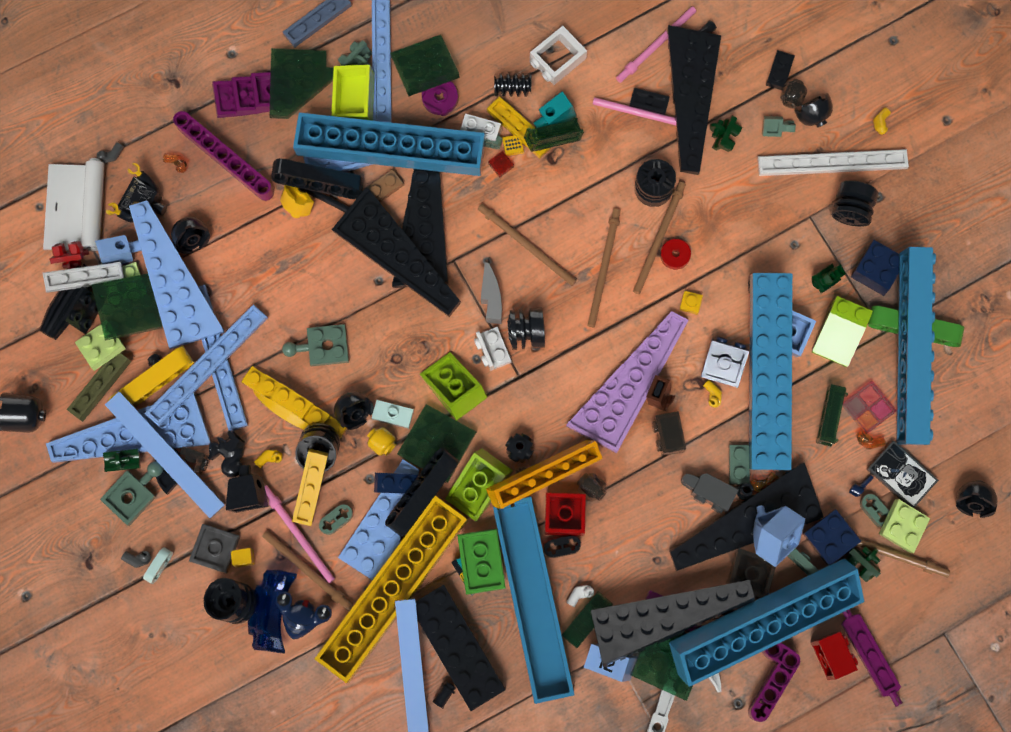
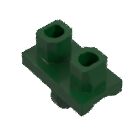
(722, 131)
(827, 277)
(121, 460)
(869, 570)

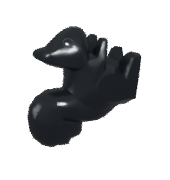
(231, 450)

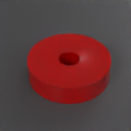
(681, 248)

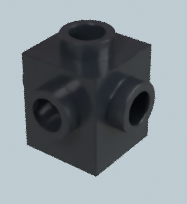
(522, 454)

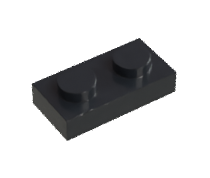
(780, 70)
(649, 101)

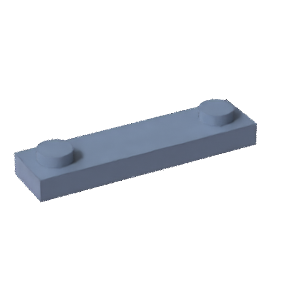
(315, 20)

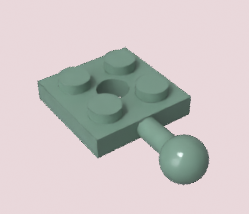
(316, 337)
(141, 495)

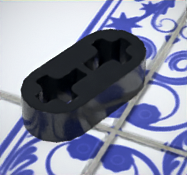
(564, 551)

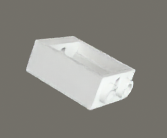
(570, 43)

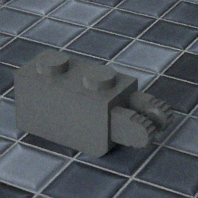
(710, 490)

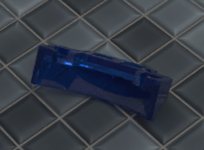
(266, 620)

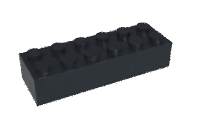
(458, 648)

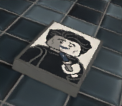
(902, 474)

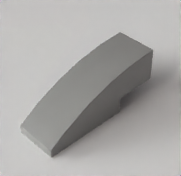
(491, 296)

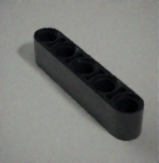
(317, 178)
(421, 492)

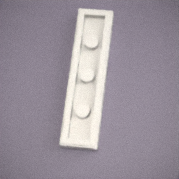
(82, 276)

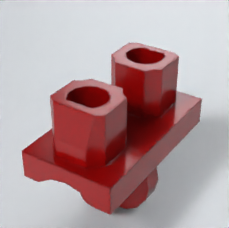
(70, 258)

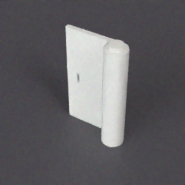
(74, 204)

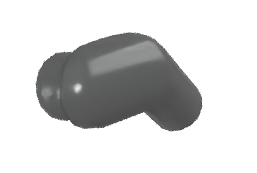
(112, 155)

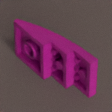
(242, 95)

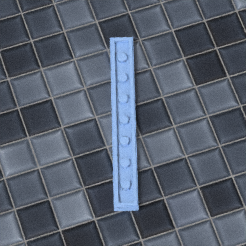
(381, 60)
(206, 365)
(225, 384)
(164, 454)
(411, 665)

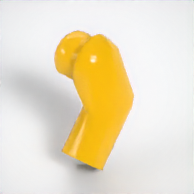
(879, 121)
(715, 394)
(268, 456)

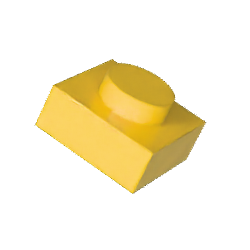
(691, 302)

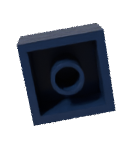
(878, 268)
(831, 537)

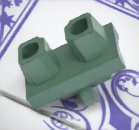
(359, 55)

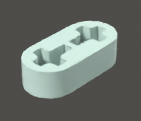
(158, 565)

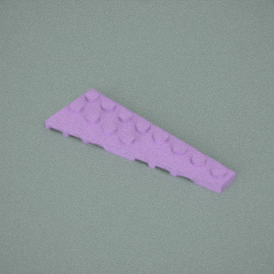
(617, 403)

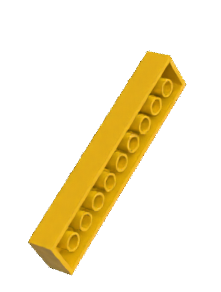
(396, 580)

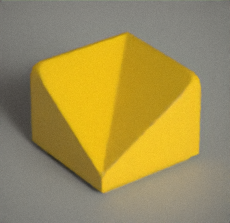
(243, 557)

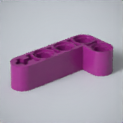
(770, 682)

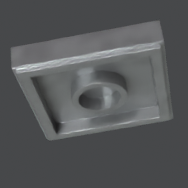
(214, 548)

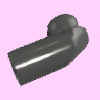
(138, 560)

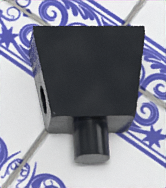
(245, 492)

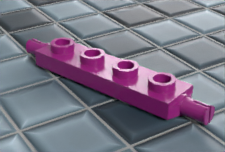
(871, 656)

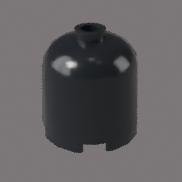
(20, 413)

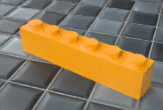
(544, 474)

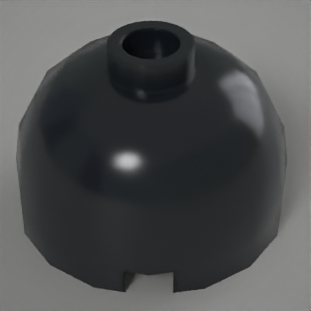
(815, 111)
(189, 234)
(352, 409)
(977, 498)

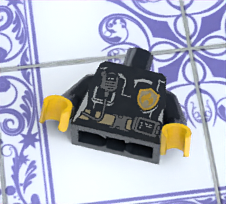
(139, 190)

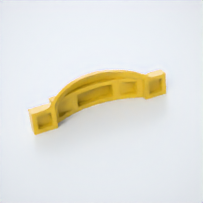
(287, 403)

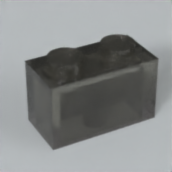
(669, 434)

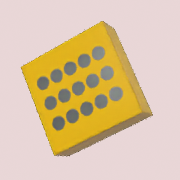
(512, 145)

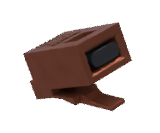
(658, 393)

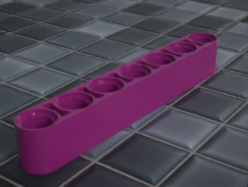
(219, 148)

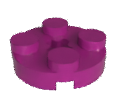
(443, 106)

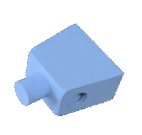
(117, 249)

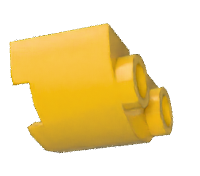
(296, 202)

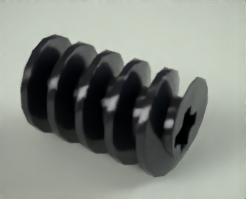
(511, 85)

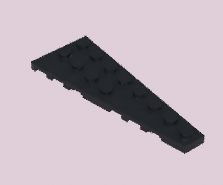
(693, 75)
(424, 221)
(380, 238)
(737, 526)
(642, 623)

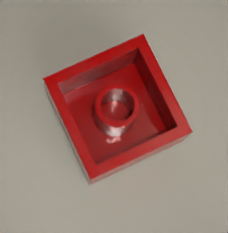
(565, 514)
(835, 655)

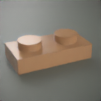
(385, 185)

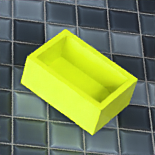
(353, 92)

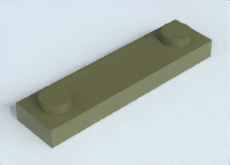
(98, 386)

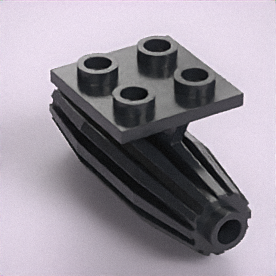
(69, 307)

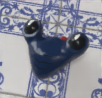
(300, 617)

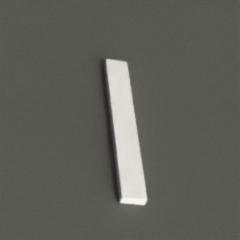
(832, 162)

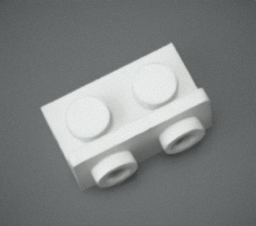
(477, 124)
(493, 348)

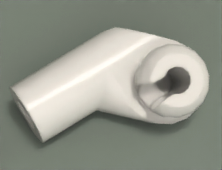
(579, 592)

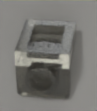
(193, 456)

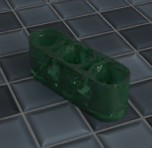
(583, 623)

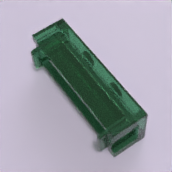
(553, 135)
(831, 415)

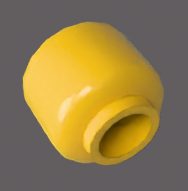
(381, 441)

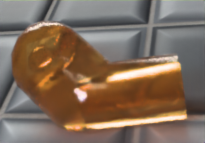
(178, 161)
(868, 442)
(758, 485)

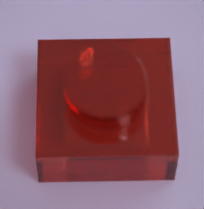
(501, 164)

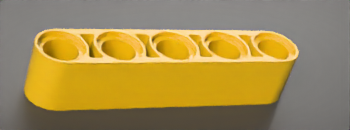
(157, 376)

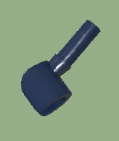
(857, 490)

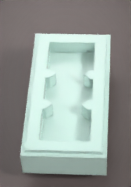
(392, 414)

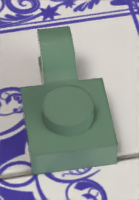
(774, 126)

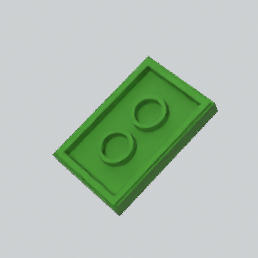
(481, 561)

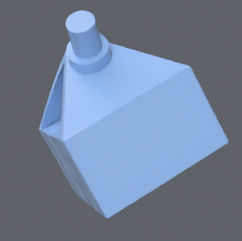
(776, 533)

